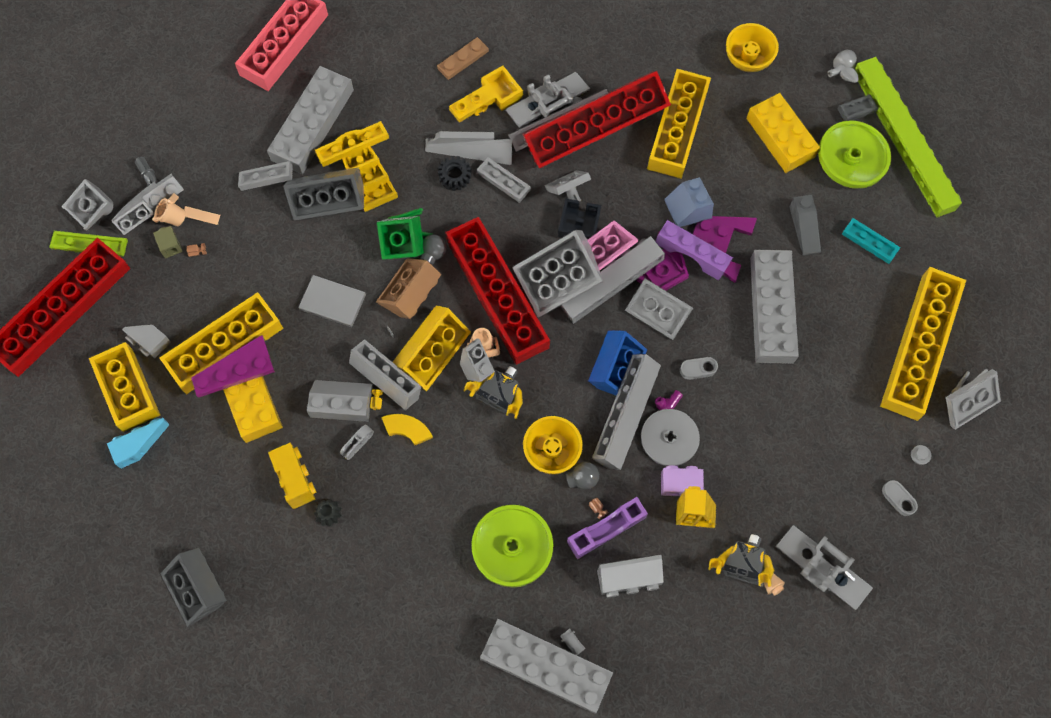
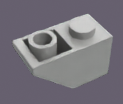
(149, 339)
(475, 362)

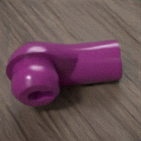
(668, 403)

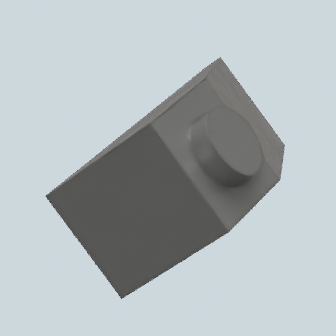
(806, 224)

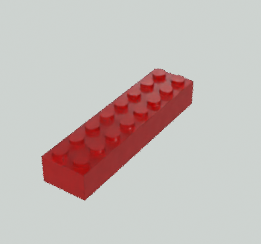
(596, 119)
(497, 290)
(59, 306)

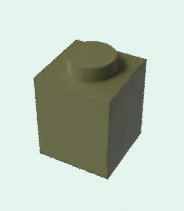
(167, 241)

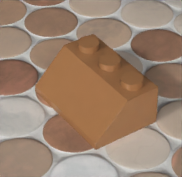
(409, 287)

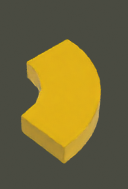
(407, 426)

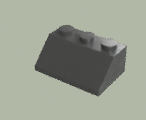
(193, 586)

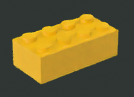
(783, 132)
(124, 387)
(253, 409)

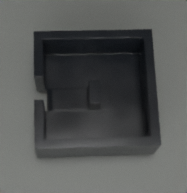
(574, 219)

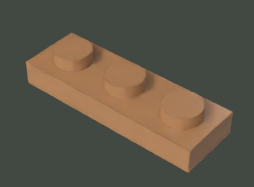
(462, 58)

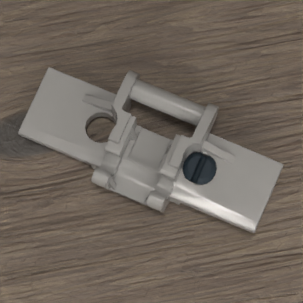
(545, 95)
(820, 572)

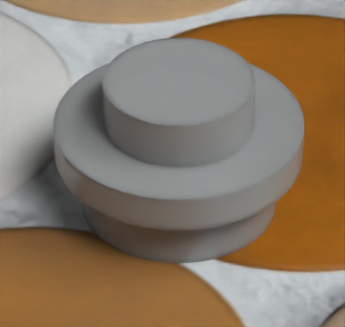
(921, 455)

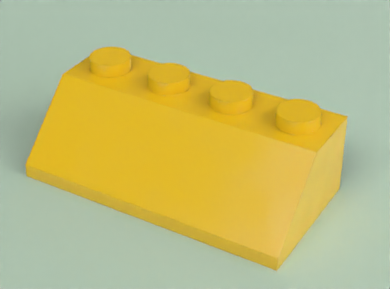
(432, 346)

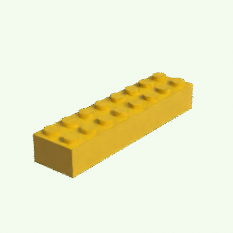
(923, 344)

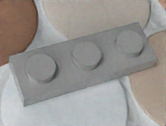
(265, 175)
(503, 179)

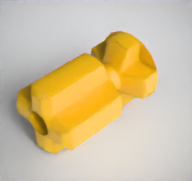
(376, 402)

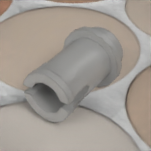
(572, 642)

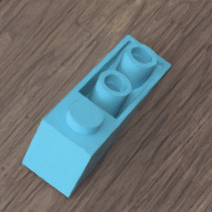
(133, 446)

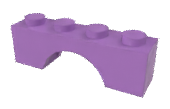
(676, 239)
(608, 528)

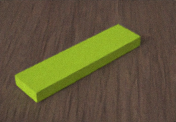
(79, 242)

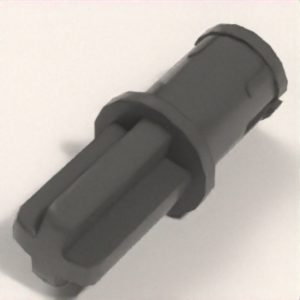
(146, 172)

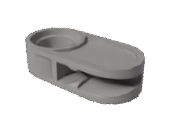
(694, 368)
(356, 442)
(896, 494)

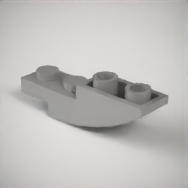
(145, 203)

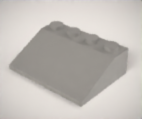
(558, 272)

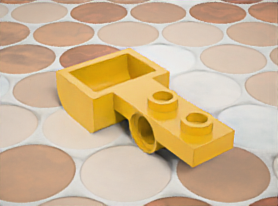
(496, 88)

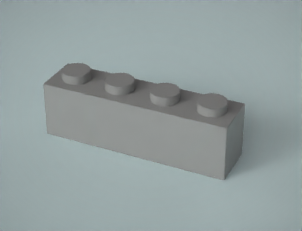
(385, 374)

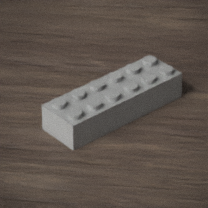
(311, 119)
(774, 306)
(546, 666)

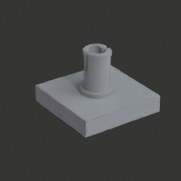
(568, 184)

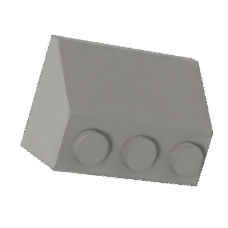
(339, 400)
(630, 575)

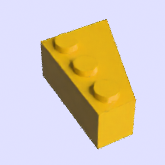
(292, 475)
(696, 508)

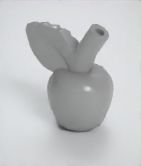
(844, 65)

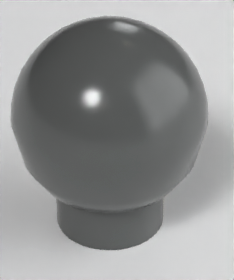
(434, 248)
(583, 476)

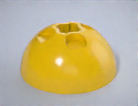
(751, 47)
(551, 434)

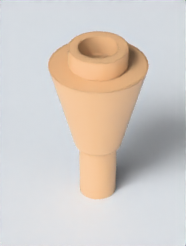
(776, 585)

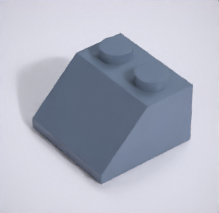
(690, 203)

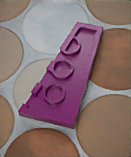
(236, 368)

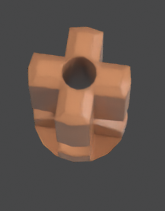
(194, 250)
(597, 506)

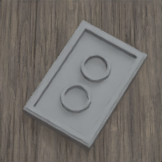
(332, 301)
(659, 309)
(973, 399)

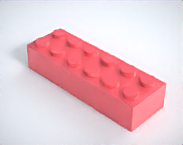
(281, 41)

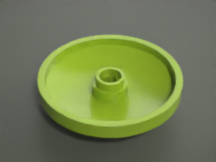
(854, 154)
(512, 546)

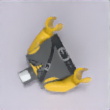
(499, 391)
(745, 562)

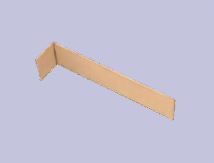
(201, 215)

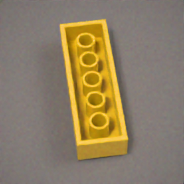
(679, 124)
(220, 339)

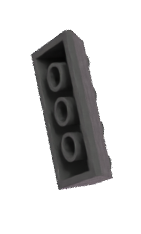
(325, 193)

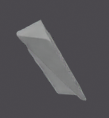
(471, 145)

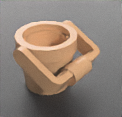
(169, 212)
(487, 341)

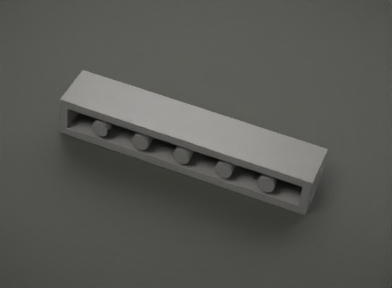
(615, 278)
(626, 411)

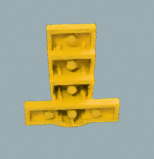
(355, 152)

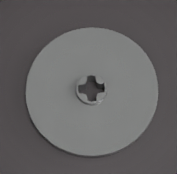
(658, 446)

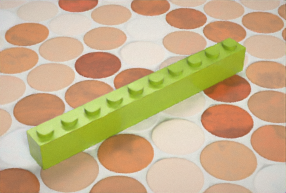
(908, 138)

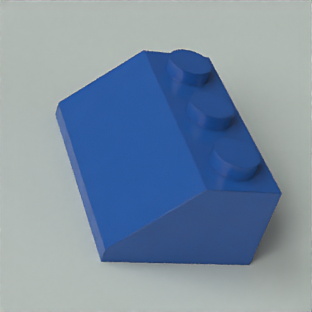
(614, 361)

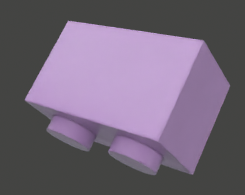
(676, 480)

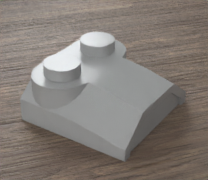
(88, 204)

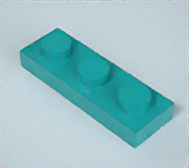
(871, 240)

